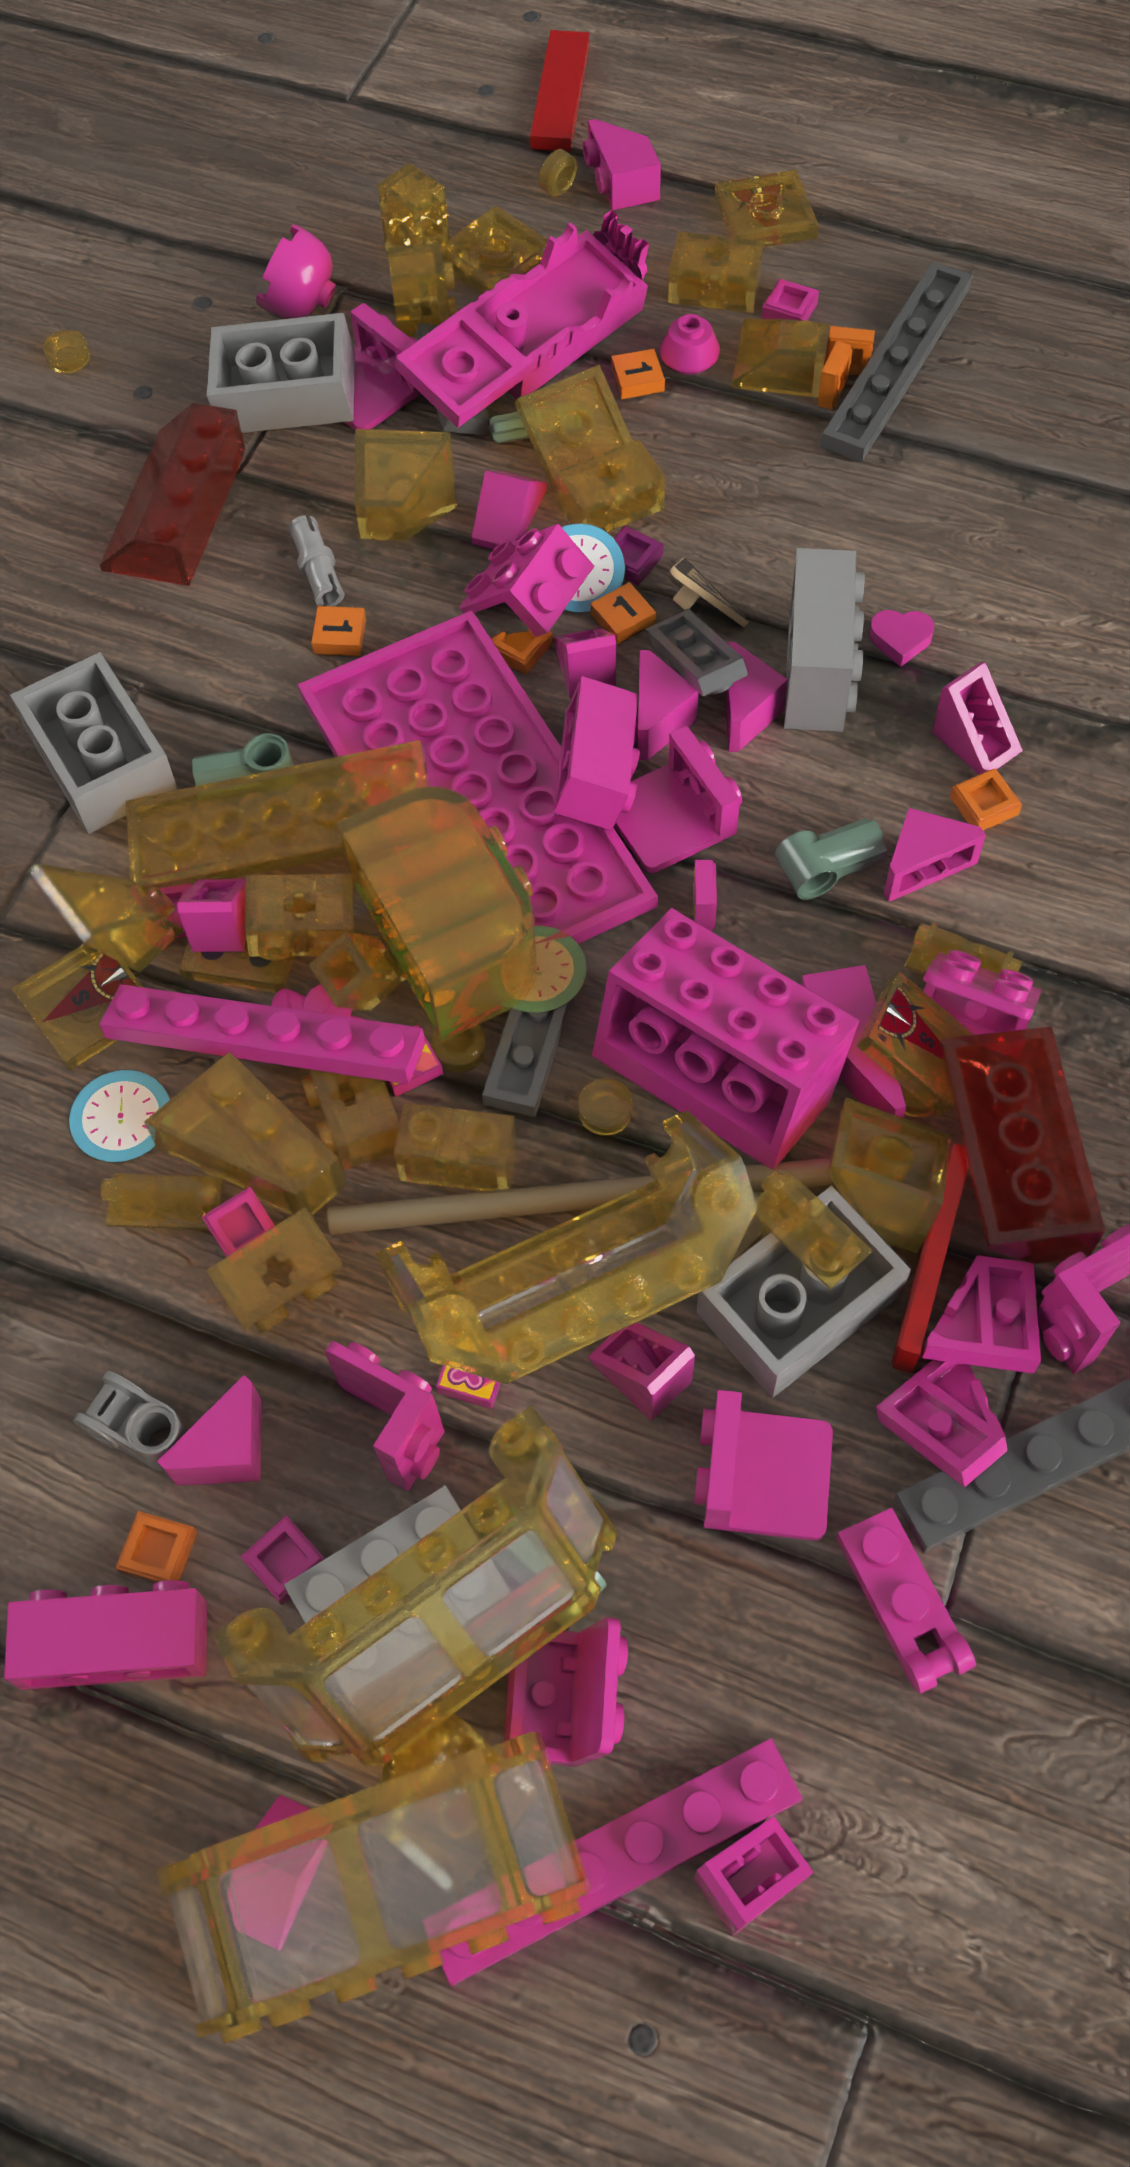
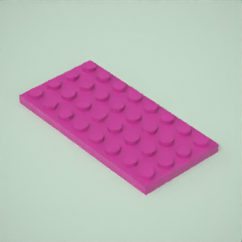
(492, 749)

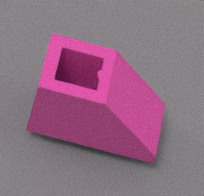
(622, 165)

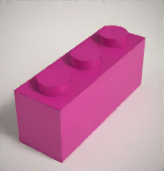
(598, 754)
(106, 1636)

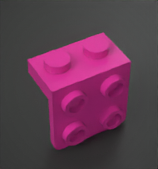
(377, 384)
(532, 576)
(680, 806)
(980, 997)
(1073, 1313)
(411, 1435)
(764, 1471)
(571, 1694)

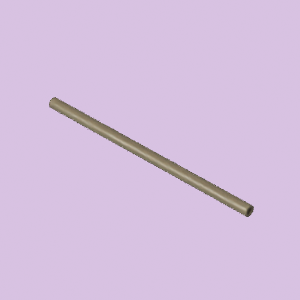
(529, 1200)

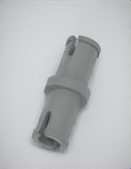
(316, 561)

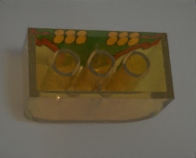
(445, 904)

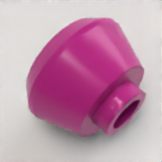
(690, 345)

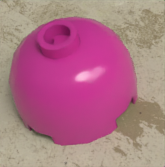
(298, 276)

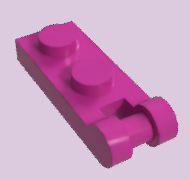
(904, 1599)

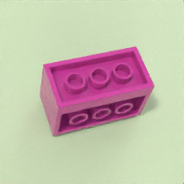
(722, 1037)

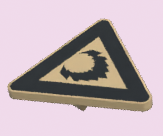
(698, 585)

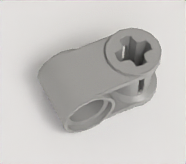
(127, 1418)

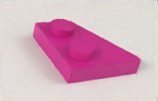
(990, 1319)
(946, 1420)

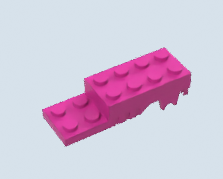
(531, 322)

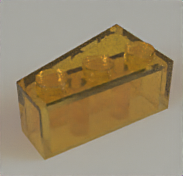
(248, 1137)

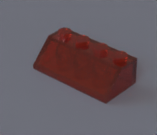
(177, 496)
(1023, 1145)

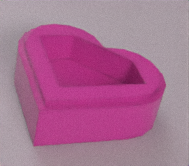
(901, 634)

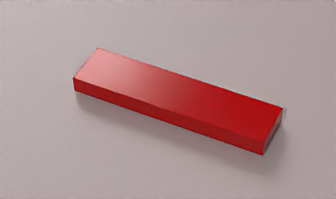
(560, 90)
(930, 1267)

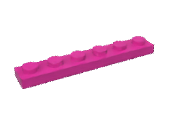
(264, 1033)
(655, 1842)

